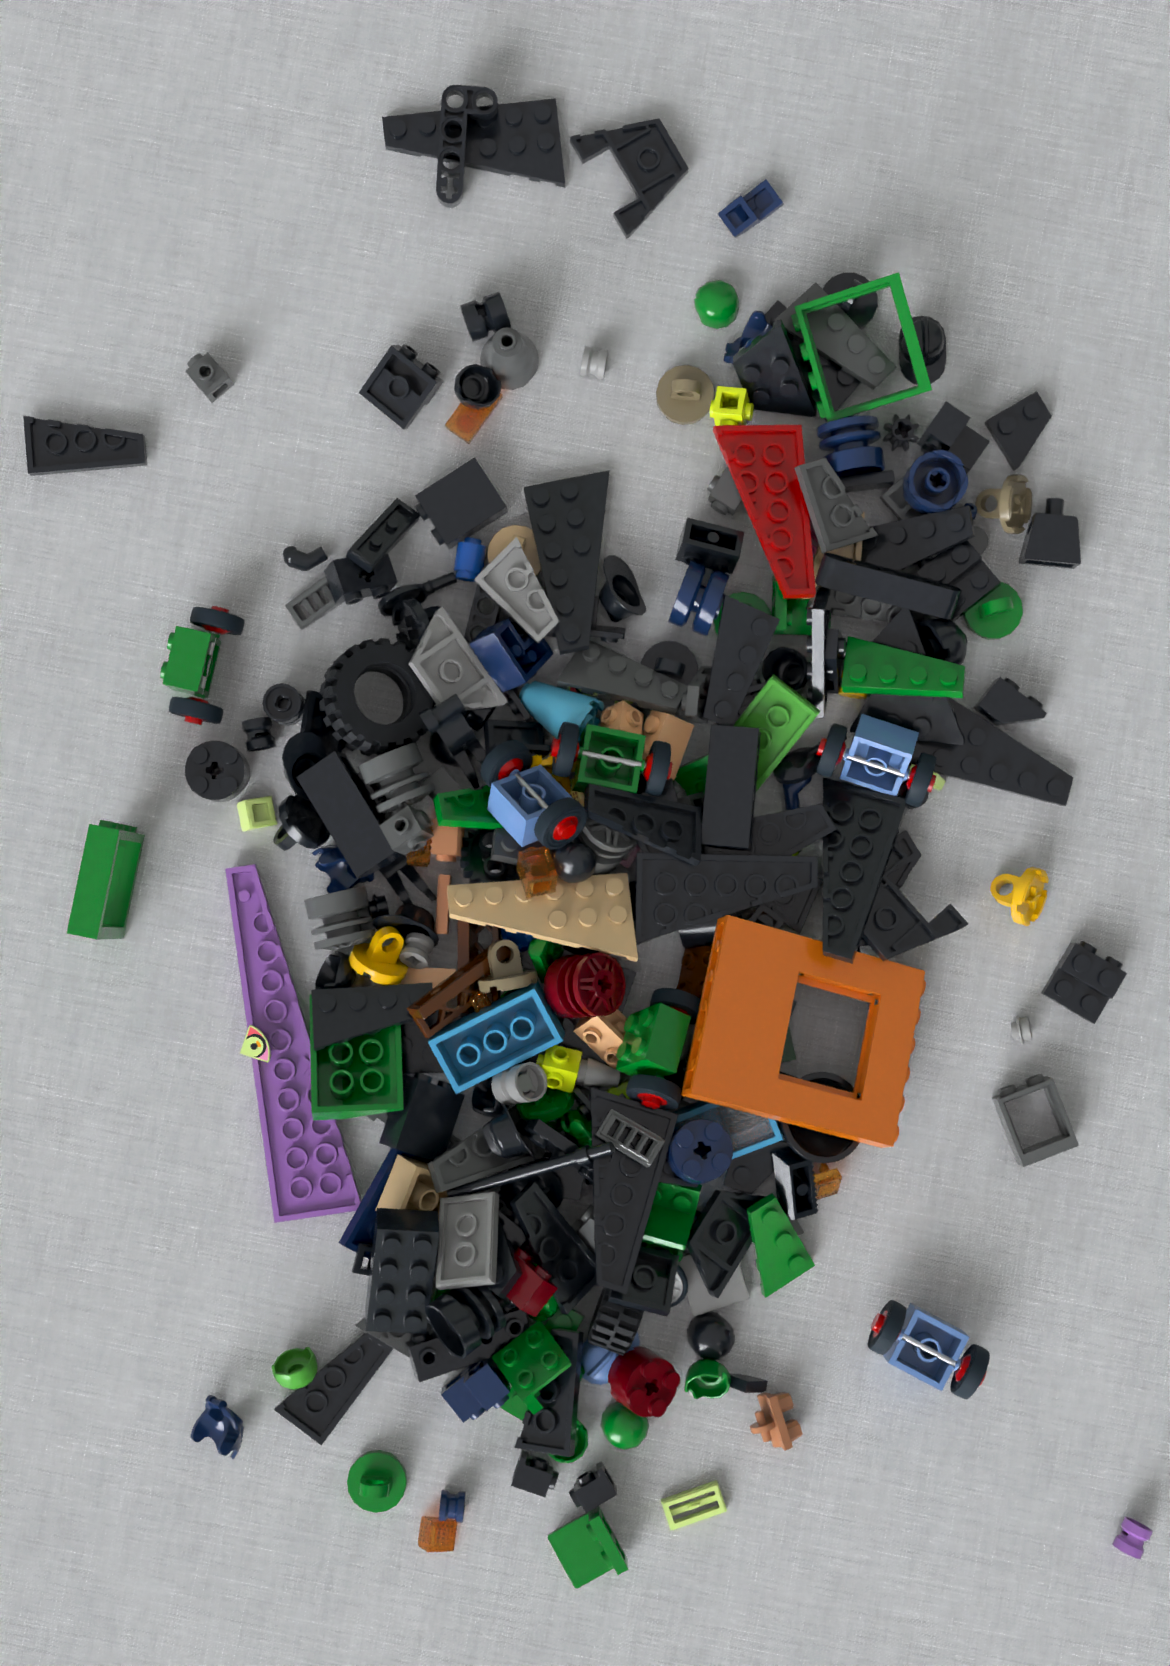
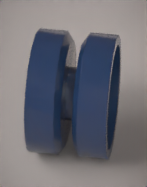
(701, 599)

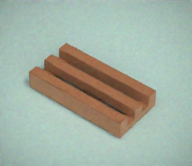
(442, 910)

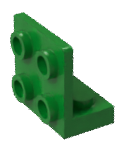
(791, 613)
(672, 1215)
(532, 1363)
(588, 1548)

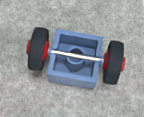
(878, 759)
(530, 799)
(928, 1348)

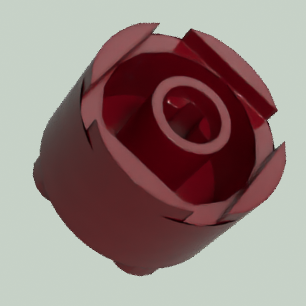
(643, 1382)

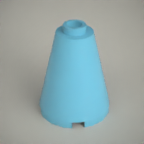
(557, 705)

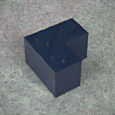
(509, 657)
(476, 1390)

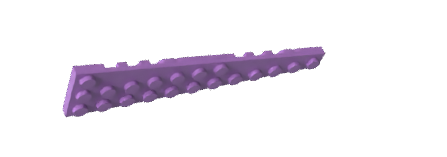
(303, 1155)

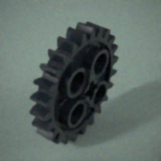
(475, 850)

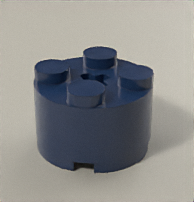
(951, 482)
(708, 1136)

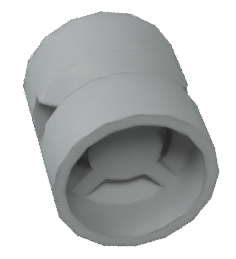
(519, 1084)

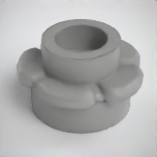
(1021, 1029)

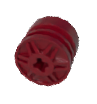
(584, 985)

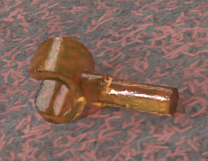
(479, 1000)

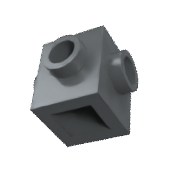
(407, 829)

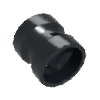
(258, 727)

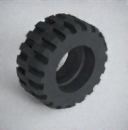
(346, 716)

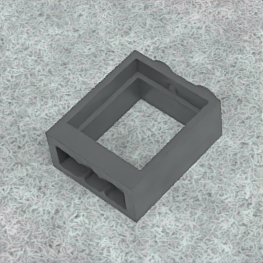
(1044, 1149)

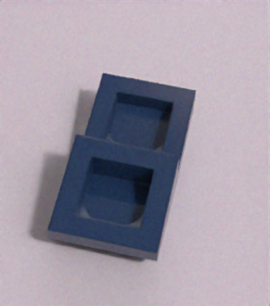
(751, 209)

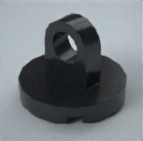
(861, 309)
(411, 621)
(671, 660)
(300, 824)

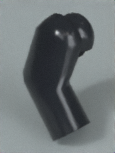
(303, 561)

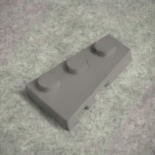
(518, 592)

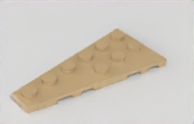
(577, 915)

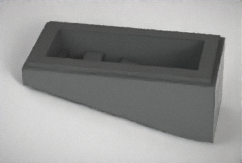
(298, 615)
(657, 1141)

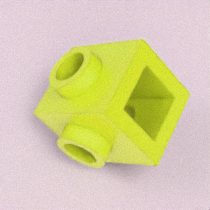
(731, 406)
(560, 1067)

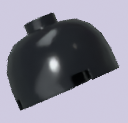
(943, 640)

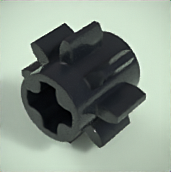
(903, 425)

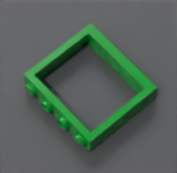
(810, 351)
(106, 881)

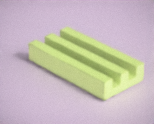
(691, 1493)

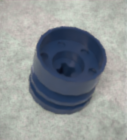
(850, 443)

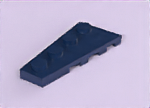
(363, 1222)

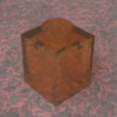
(536, 871)

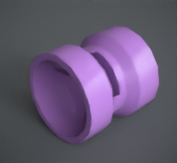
(1132, 1537)

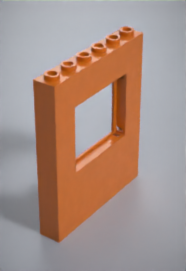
(746, 1024)

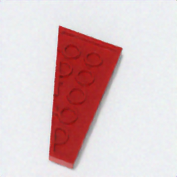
(764, 472)

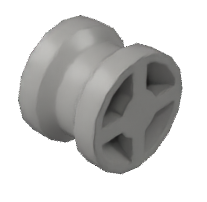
(594, 363)
(416, 950)

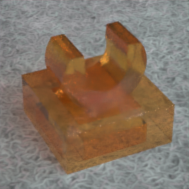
(827, 1181)

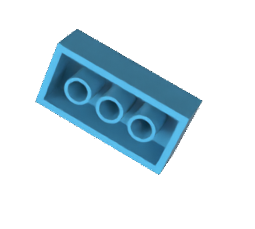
(496, 1037)

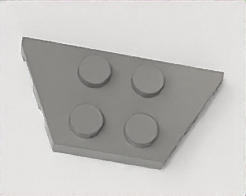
(450, 667)

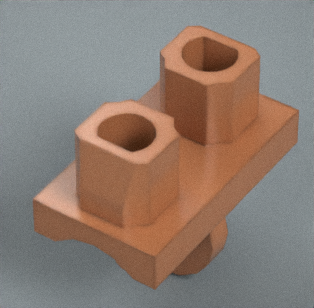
(772, 1423)

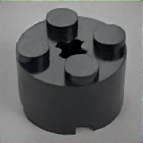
(205, 759)

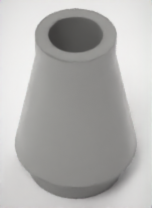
(597, 1074)

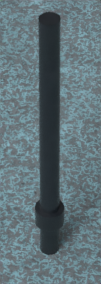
(581, 1156)

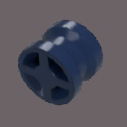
(452, 1506)

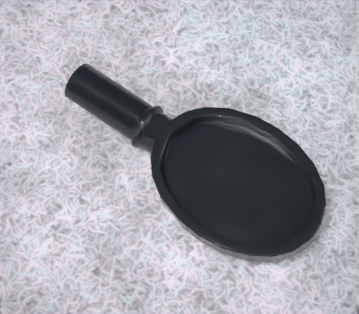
(417, 591)
(798, 765)

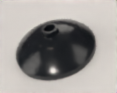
(815, 1145)

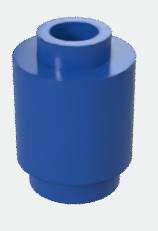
(469, 559)

